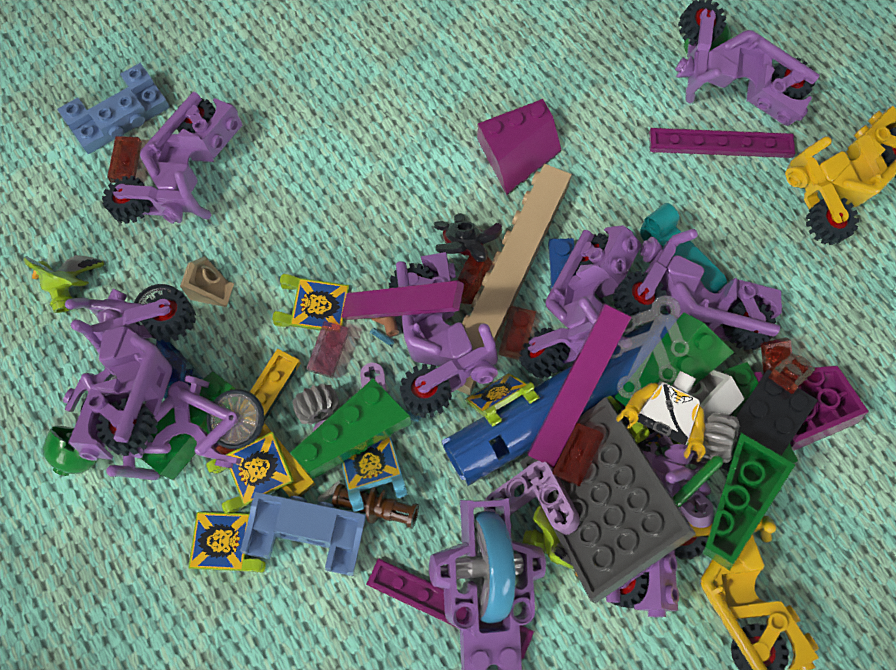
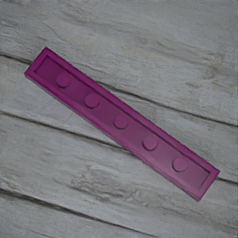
(722, 142)
(403, 301)
(579, 385)
(425, 597)

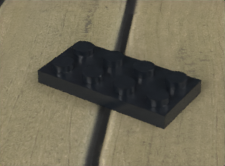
(772, 415)

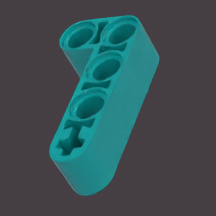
(662, 226)

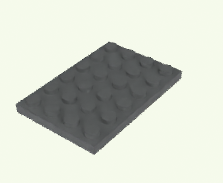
(622, 510)

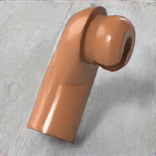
(390, 325)

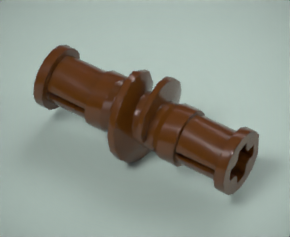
(378, 506)

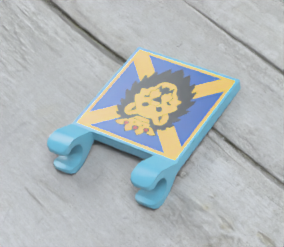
(371, 469)

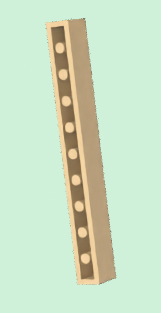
(516, 258)

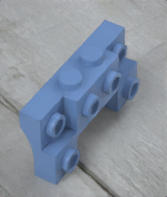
(116, 114)
(304, 523)

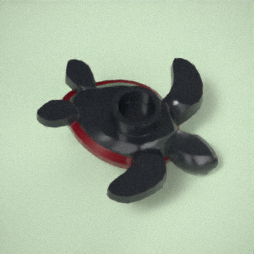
(466, 238)

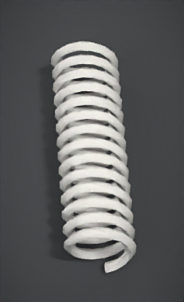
(327, 494)

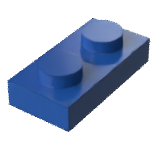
(558, 255)

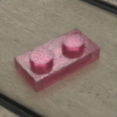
(328, 349)

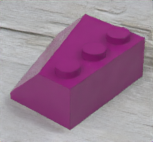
(519, 142)
(836, 406)

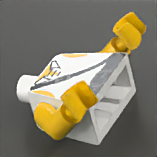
(670, 412)

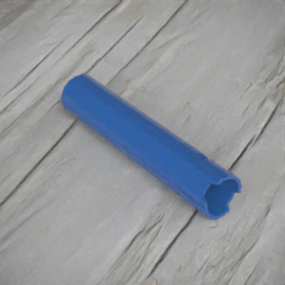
(521, 421)

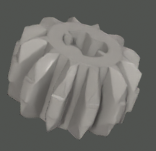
(315, 404)
(721, 436)

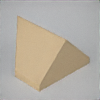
(205, 283)

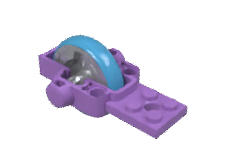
(489, 585)

